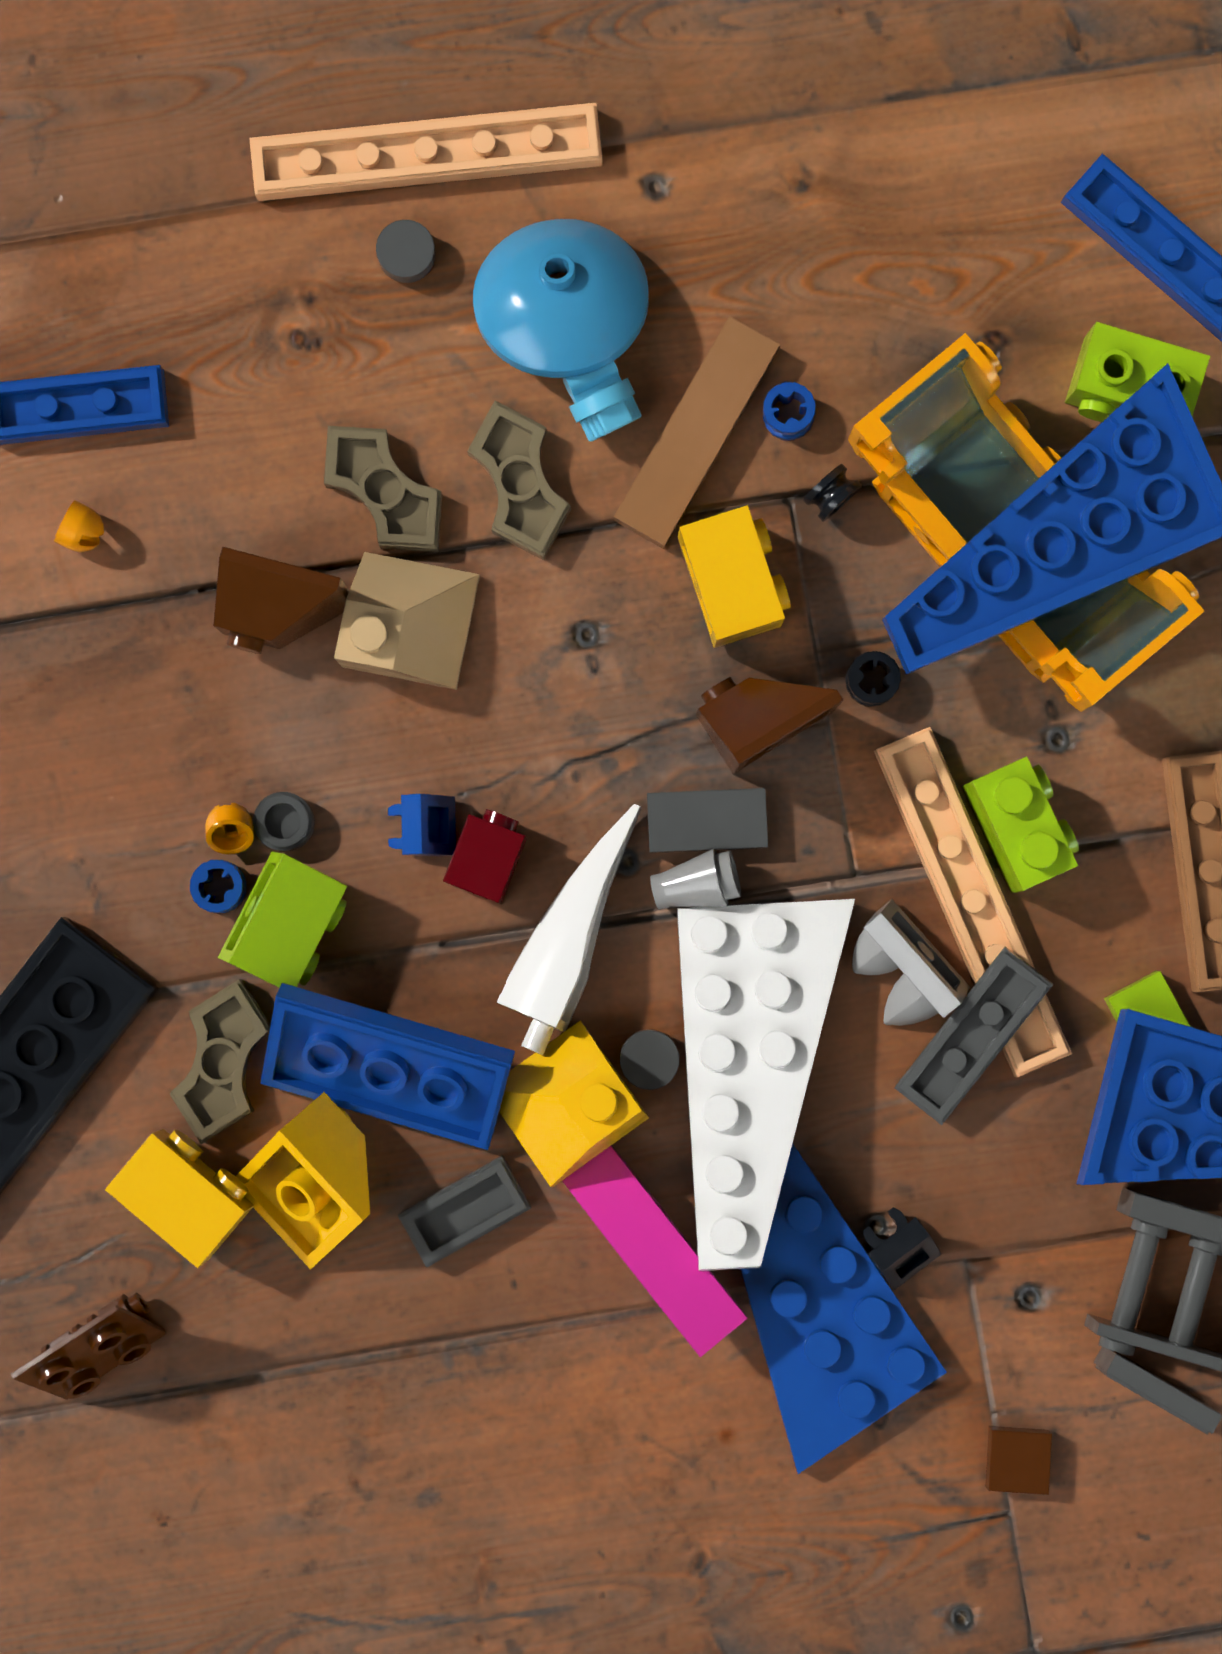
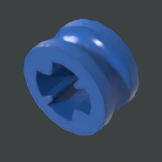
(785, 394)
(204, 875)

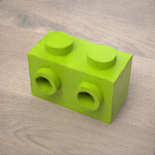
(1120, 362)
(1021, 824)
(284, 922)

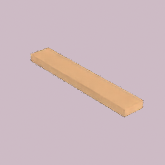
(426, 151)
(964, 882)

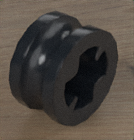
(832, 492)
(890, 681)

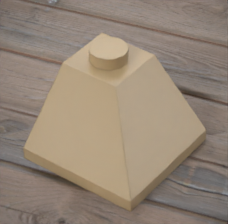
(407, 620)

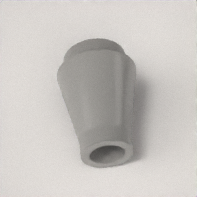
(699, 882)

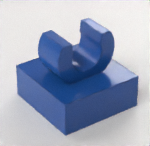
(426, 825)

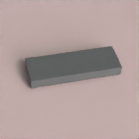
(973, 1035)

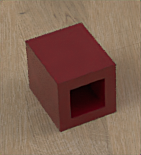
(486, 856)

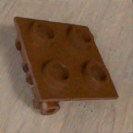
(78, 1359)

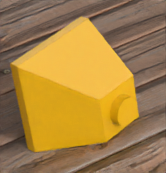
(568, 1104)
(311, 1180)

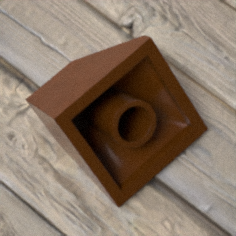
(272, 600)
(760, 716)

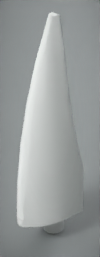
(559, 953)

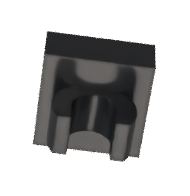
(904, 1251)

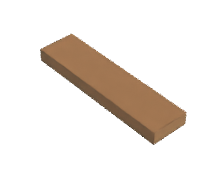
(696, 432)
(1195, 819)

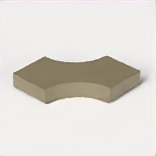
(527, 506)
(403, 511)
(226, 1034)

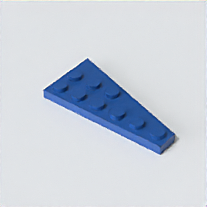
(1100, 515)
(1157, 1105)
(830, 1324)

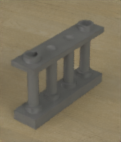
(1152, 1221)

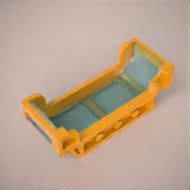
(956, 461)

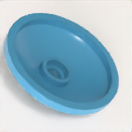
(564, 322)

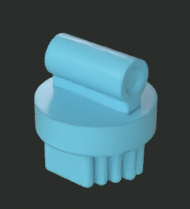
(602, 401)

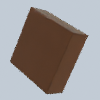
(1018, 1460)

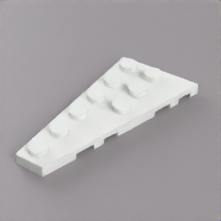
(752, 1026)

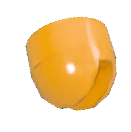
(80, 528)
(229, 842)

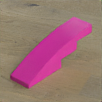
(655, 1250)

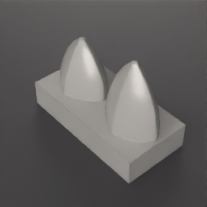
(928, 979)

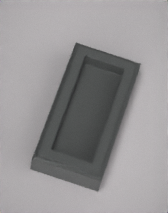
(707, 820)
(464, 1211)
(1157, 1390)

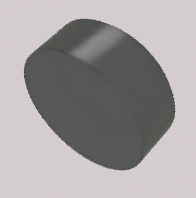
(405, 251)
(283, 821)
(649, 1059)

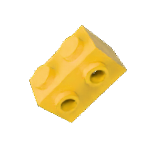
(733, 575)
(181, 1195)

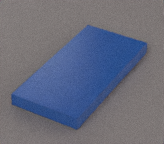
(386, 1066)

